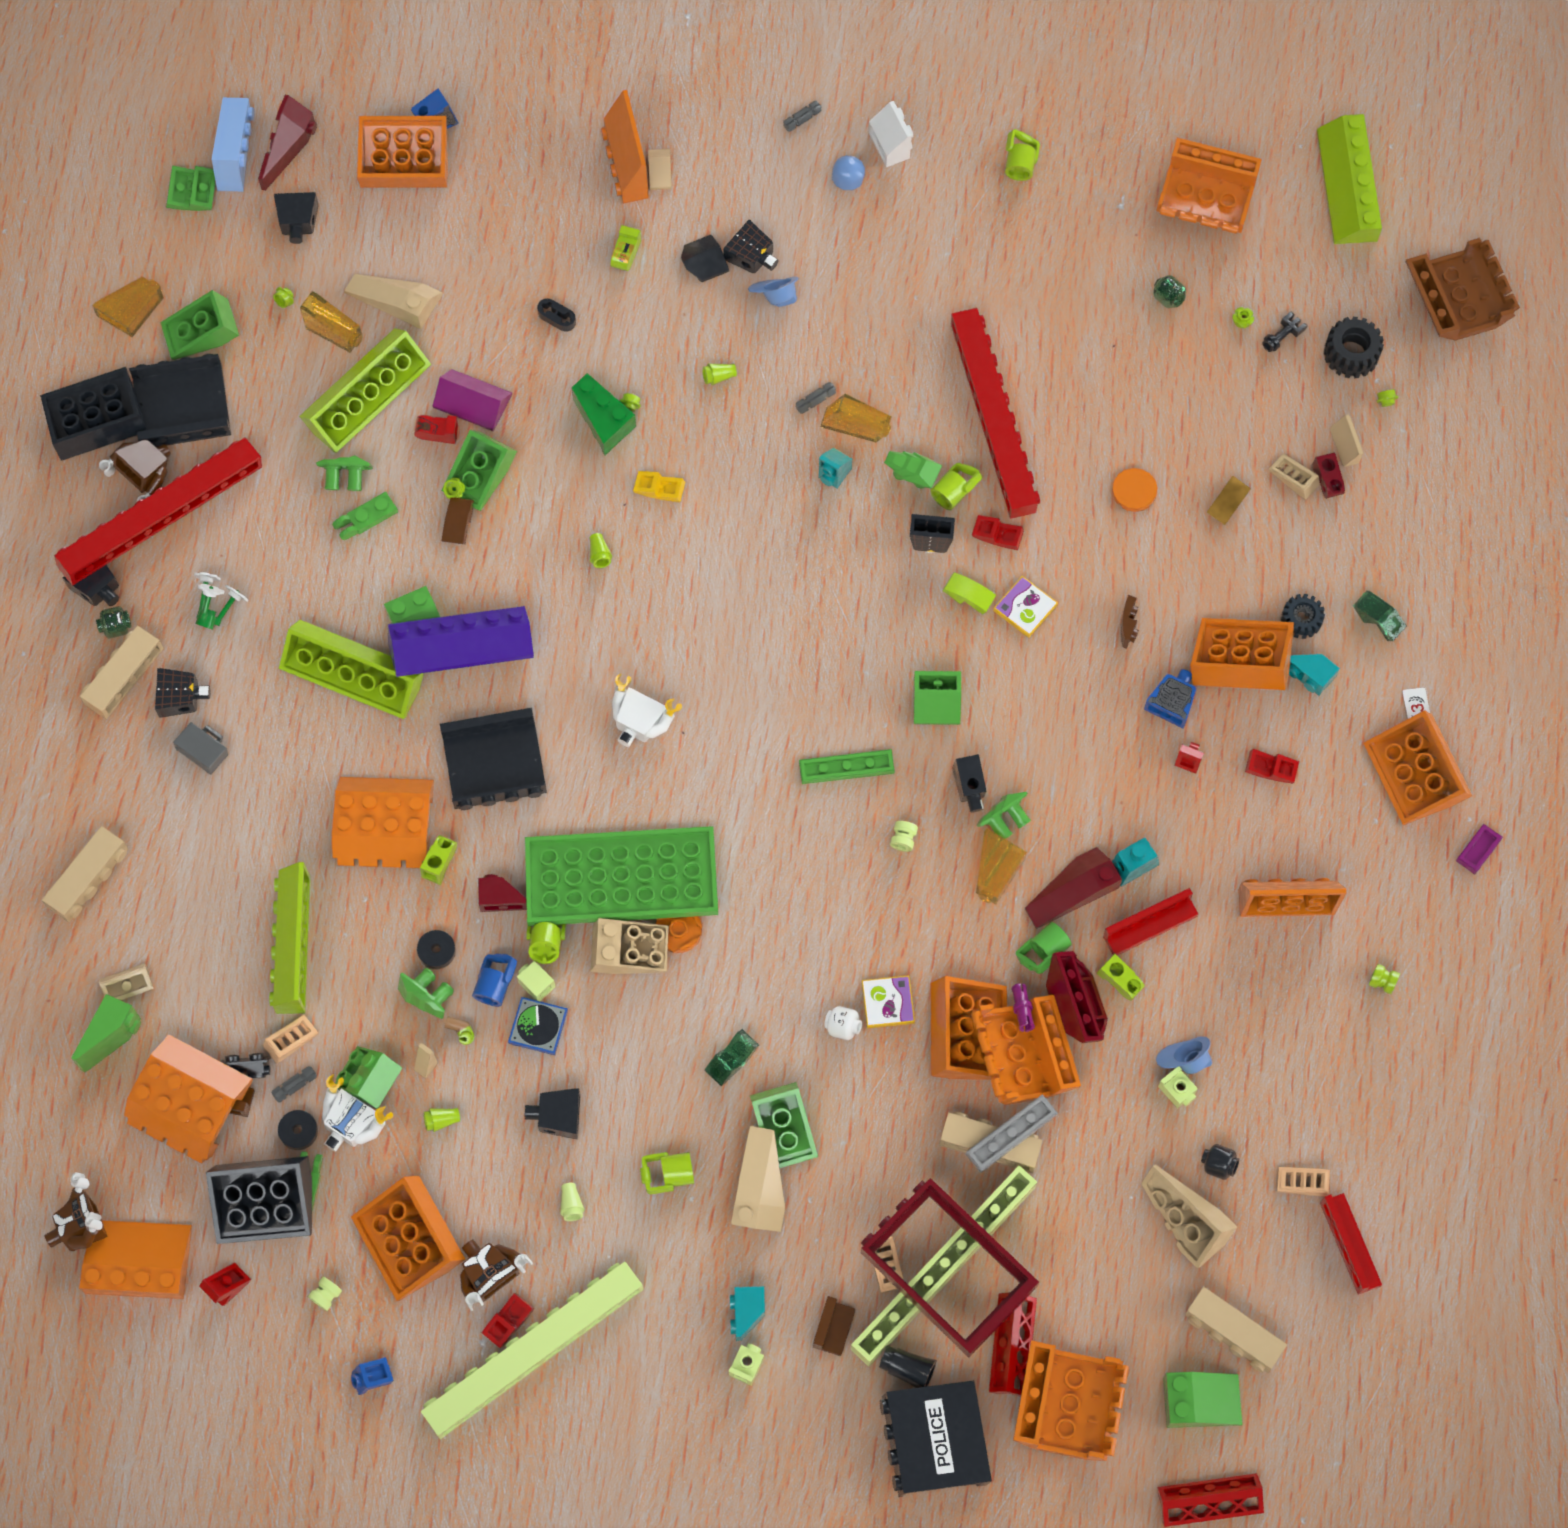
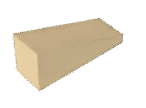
(425, 1061)

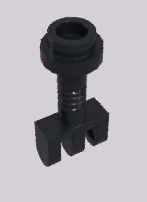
(1271, 342)

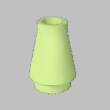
(571, 1204)

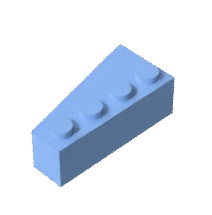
(232, 144)

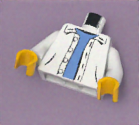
(349, 1118)

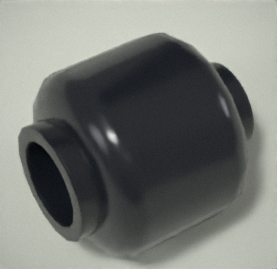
(1220, 1161)

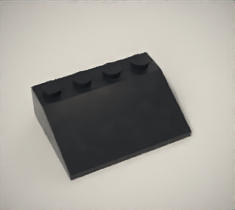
(92, 413)
(261, 1199)

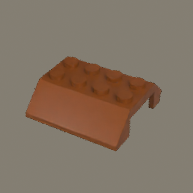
(1464, 290)

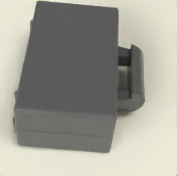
(201, 747)

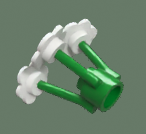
(206, 616)

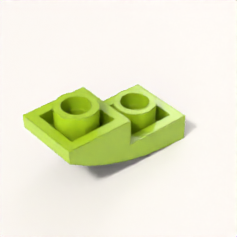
(968, 590)

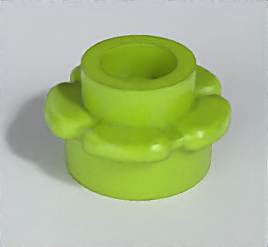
(283, 297)
(1243, 322)
(1386, 398)
(631, 401)
(448, 488)

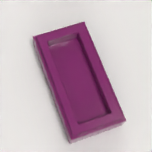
(1479, 849)

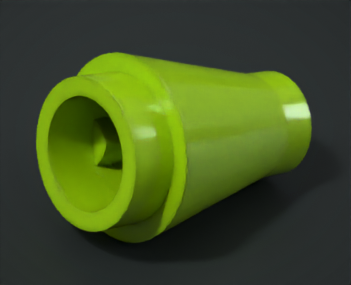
(718, 372)
(599, 552)
(440, 1118)

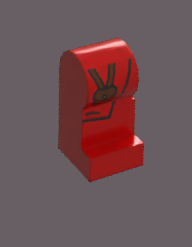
(437, 429)

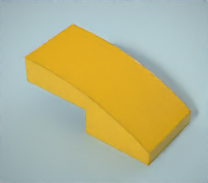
(658, 487)

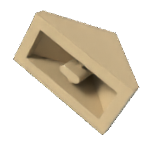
(659, 169)

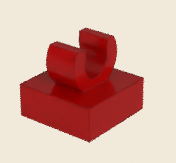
(1189, 757)

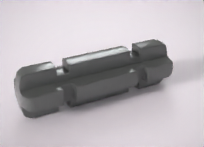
(802, 116)
(815, 397)
(294, 1084)

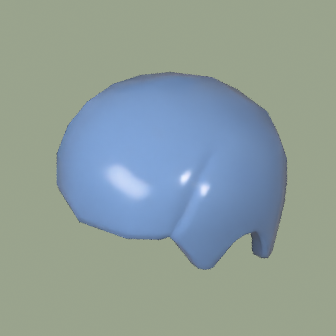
(848, 172)

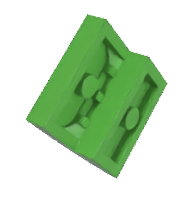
(191, 189)

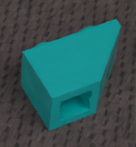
(834, 467)
(1313, 671)
(749, 1310)

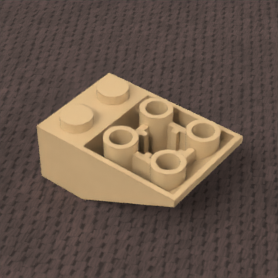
(628, 947)

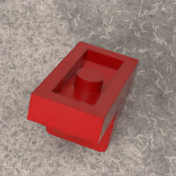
(225, 1284)

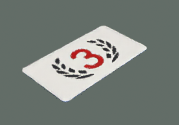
(1415, 701)

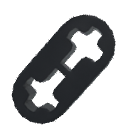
(555, 317)

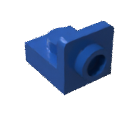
(371, 1375)

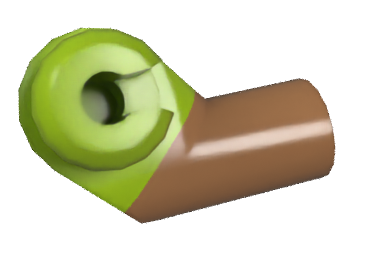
(462, 1028)

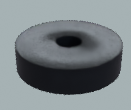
(428, 942)
(295, 1119)

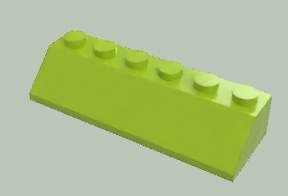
(1349, 180)
(365, 389)
(348, 668)
(291, 940)

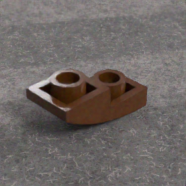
(456, 520)
(1128, 623)

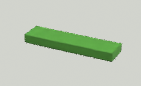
(846, 766)

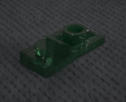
(1378, 612)
(732, 1058)

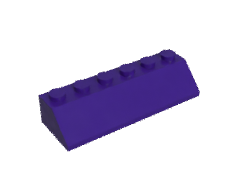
(460, 641)

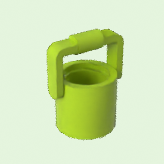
(1021, 156)
(953, 487)
(545, 941)
(676, 1171)

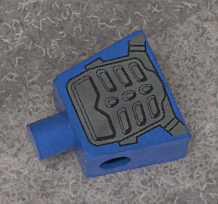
(435, 105)
(1172, 698)

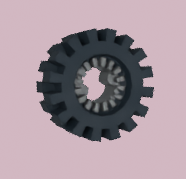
(1310, 608)

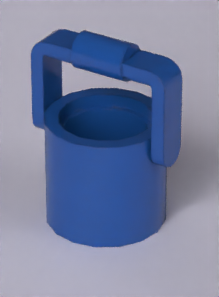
(493, 983)

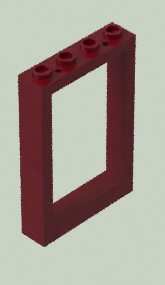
(905, 1209)

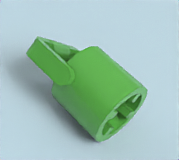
(1045, 943)

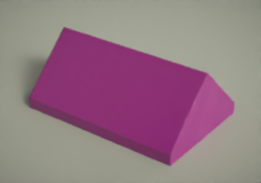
(471, 399)

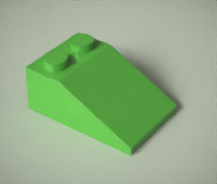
(200, 326)
(481, 466)
(412, 607)
(107, 1032)
(784, 1112)
(1202, 1399)

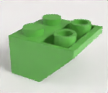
(937, 697)
(368, 1076)

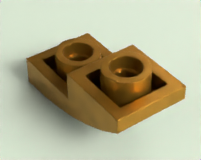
(1228, 500)

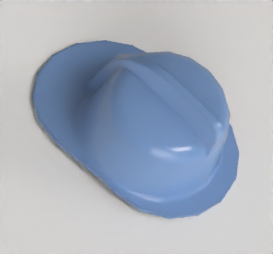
(778, 291)
(1188, 1055)

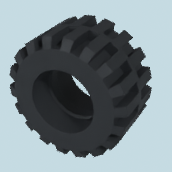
(1358, 332)

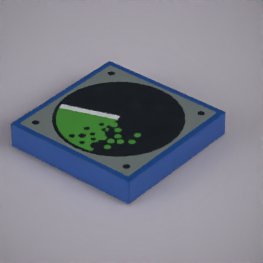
(538, 1026)

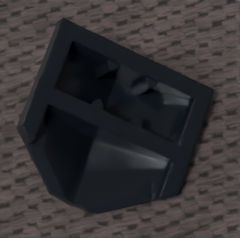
(704, 258)

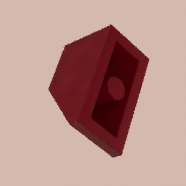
(499, 895)

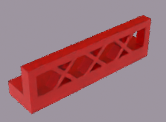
(1150, 922)
(1350, 1243)
(1007, 1345)
(1212, 1494)

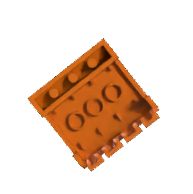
(1209, 185)
(381, 821)
(1026, 1062)
(184, 1098)
(1070, 1403)

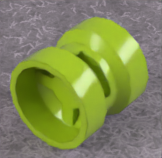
(1384, 979)

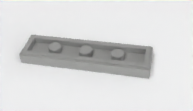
(1011, 1133)

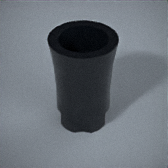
(908, 1366)

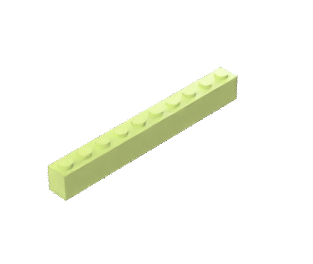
(942, 1267)
(531, 1350)

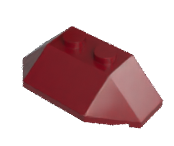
(1076, 998)

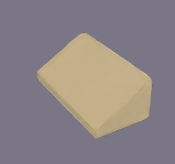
(1346, 441)
(127, 983)

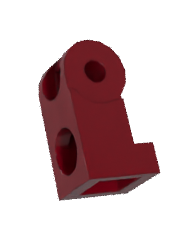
(1329, 475)

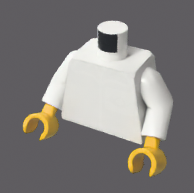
(639, 715)

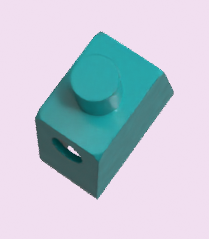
(1136, 860)

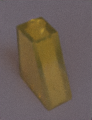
(130, 305)
(330, 323)
(856, 419)
(997, 866)

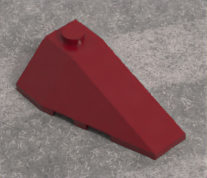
(292, 134)
(1080, 883)

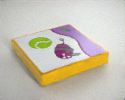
(1025, 606)
(888, 1002)

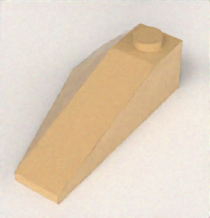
(402, 299)
(760, 1191)
(1192, 1219)

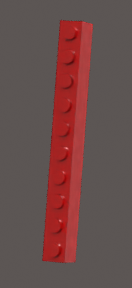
(994, 413)
(158, 511)

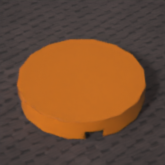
(1134, 489)
(683, 933)

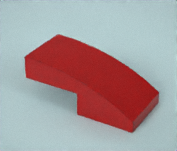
(997, 533)
(1272, 767)
(508, 1320)

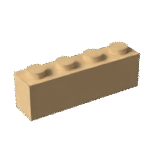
(121, 672)
(85, 874)
(964, 1133)
(1235, 1330)

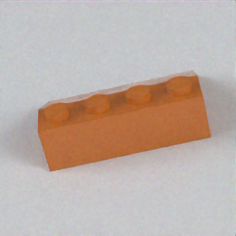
(625, 151)
(402, 152)
(1242, 654)
(1417, 768)
(1290, 898)
(953, 1034)
(407, 1237)
(138, 1260)

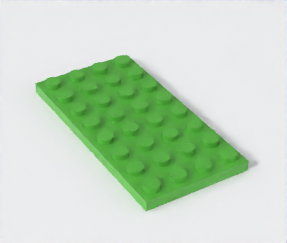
(621, 876)

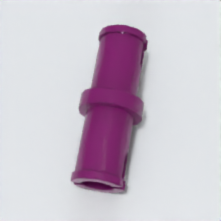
(1022, 1007)

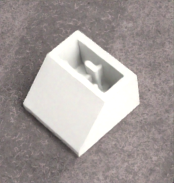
(891, 135)

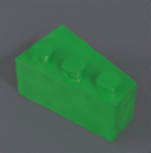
(603, 412)

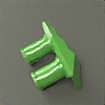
(354, 466)
(913, 468)
(1007, 803)
(415, 993)

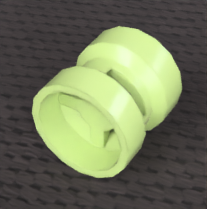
(903, 836)
(325, 1293)

